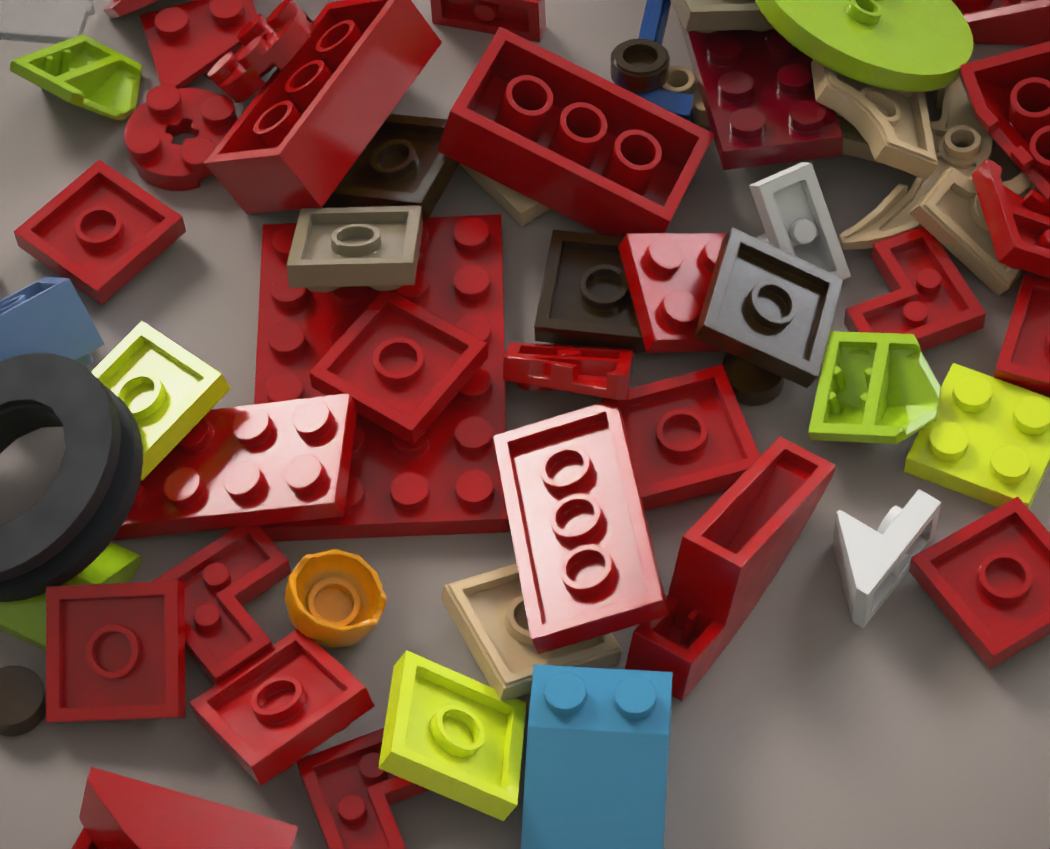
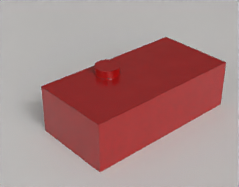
(323, 105)
(572, 139)

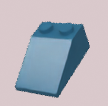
(596, 758)

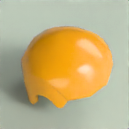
(334, 598)

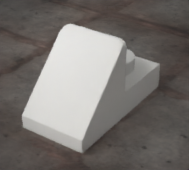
(799, 218)
(877, 561)

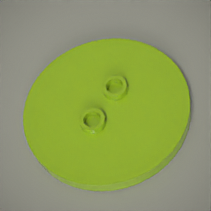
(878, 41)

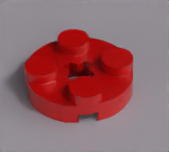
(263, 47)
(173, 113)

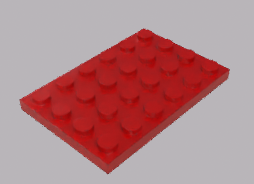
(452, 472)

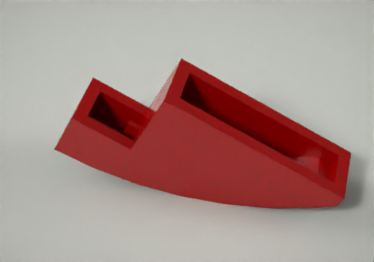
(730, 563)
(141, 815)

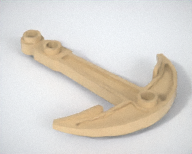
(957, 142)

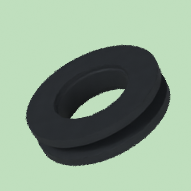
(94, 480)

